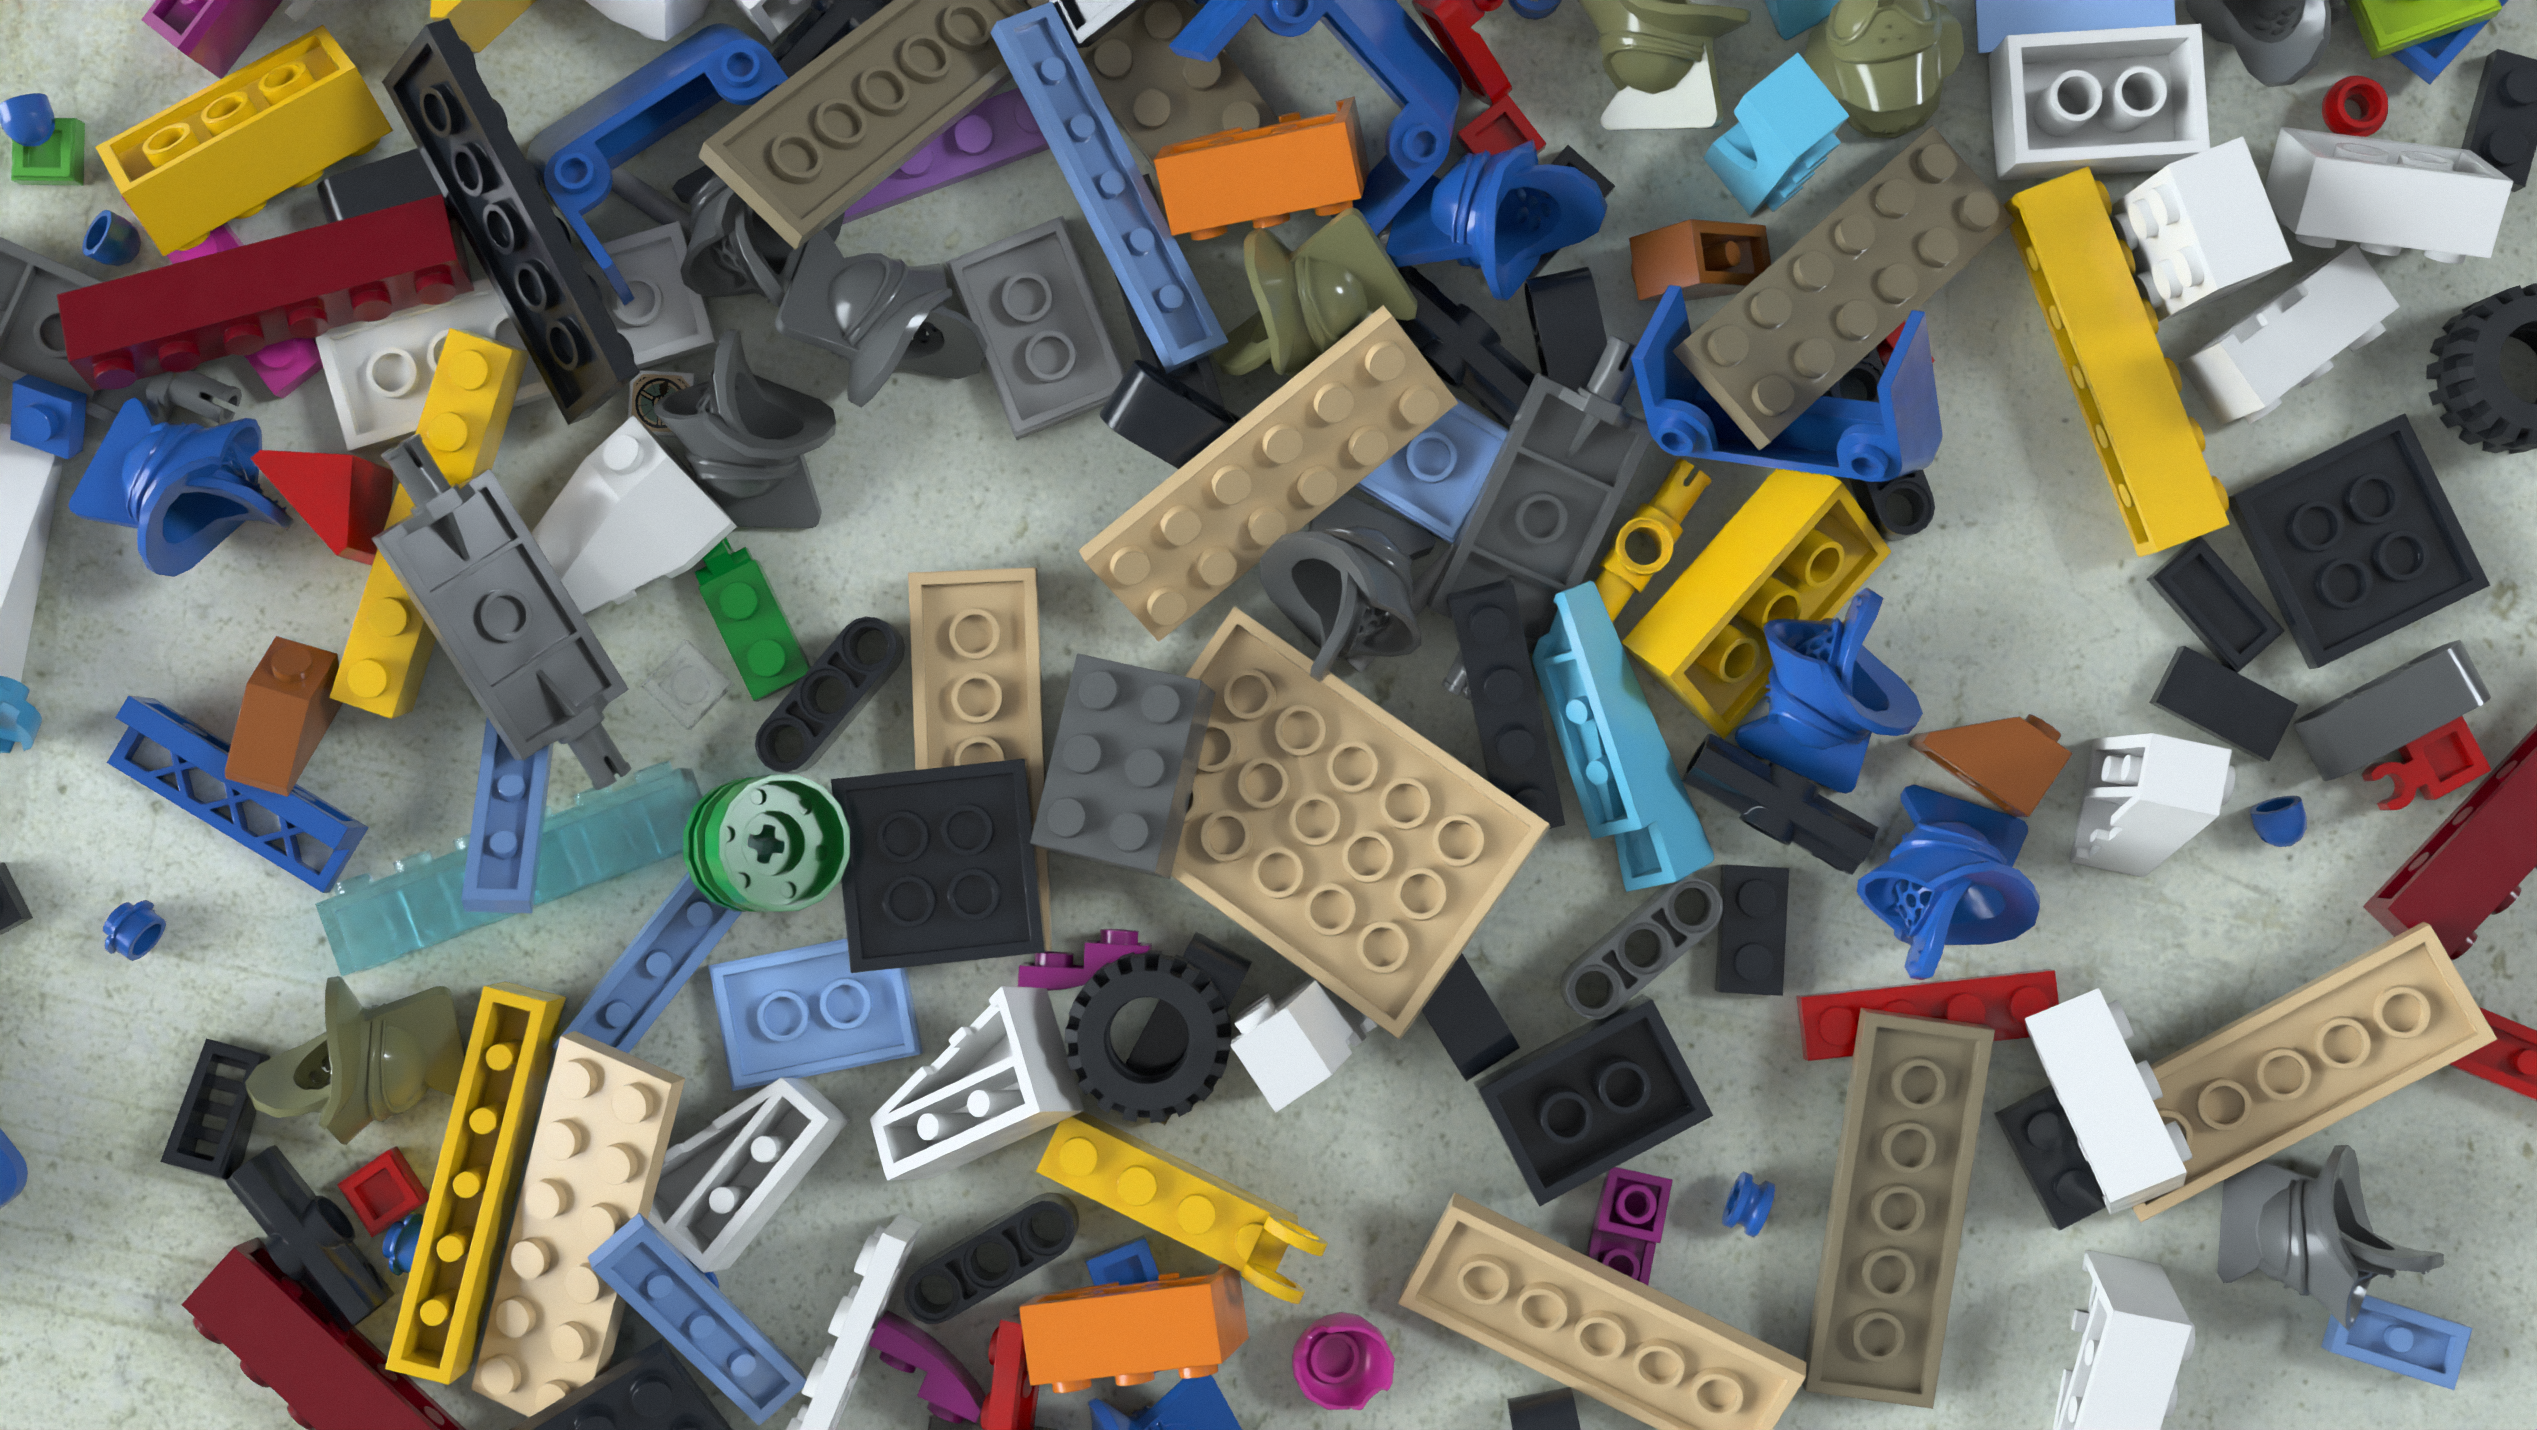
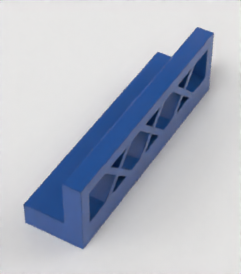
(210, 753)

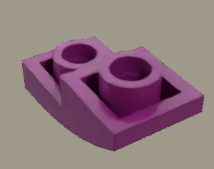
(1057, 971)
(1629, 1221)
(948, 1383)

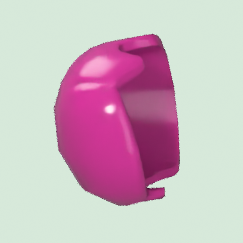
(1342, 1362)

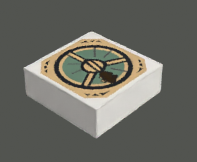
(648, 389)

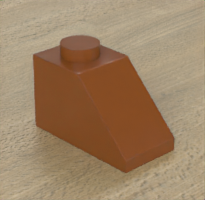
(1700, 257)
(283, 716)
(2000, 759)

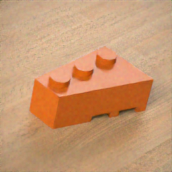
(1264, 172)
(1134, 1330)

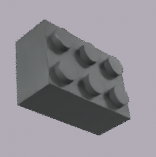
(1123, 766)

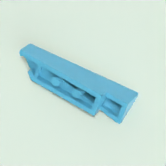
(1615, 746)

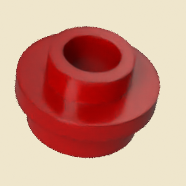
(2370, 98)

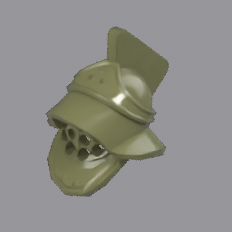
(1662, 61)
(1886, 61)
(1312, 295)
(374, 1058)

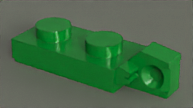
(751, 621)

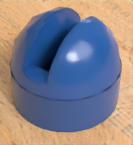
(28, 119)
(111, 240)
(2280, 820)

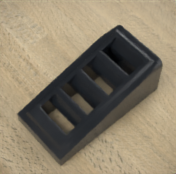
(196, 1103)

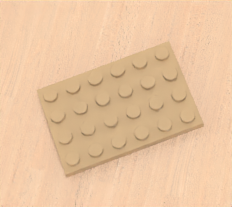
(1340, 828)

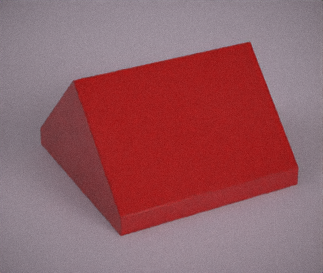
(336, 495)

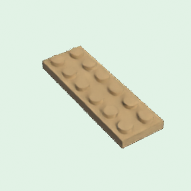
(1269, 474)
(980, 677)
(2315, 1058)
(584, 1180)
(1595, 1327)

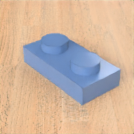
(2402, 1341)

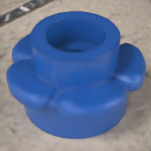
(133, 929)
(401, 1243)

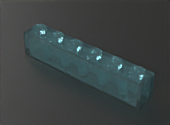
(579, 849)

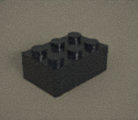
(1593, 1099)

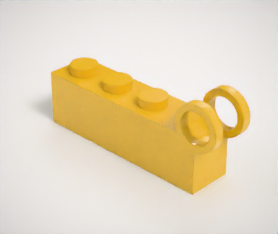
(1178, 1200)

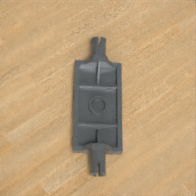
(35, 345)
(1548, 496)
(502, 614)

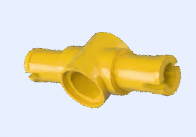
(1662, 523)

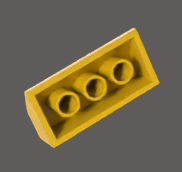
(244, 141)
(1784, 555)

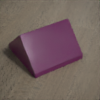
(210, 30)

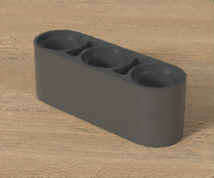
(2392, 710)
(1671, 939)

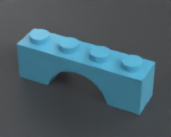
(1780, 138)

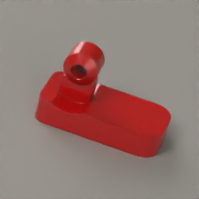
(1451, 28)

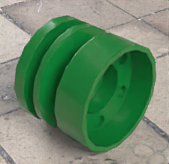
(800, 836)

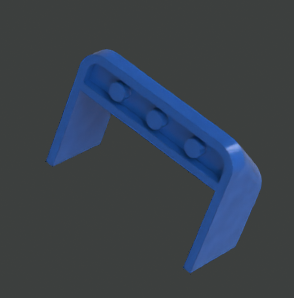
(1390, 51)
(584, 147)
(1827, 439)

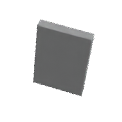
(1040, 326)

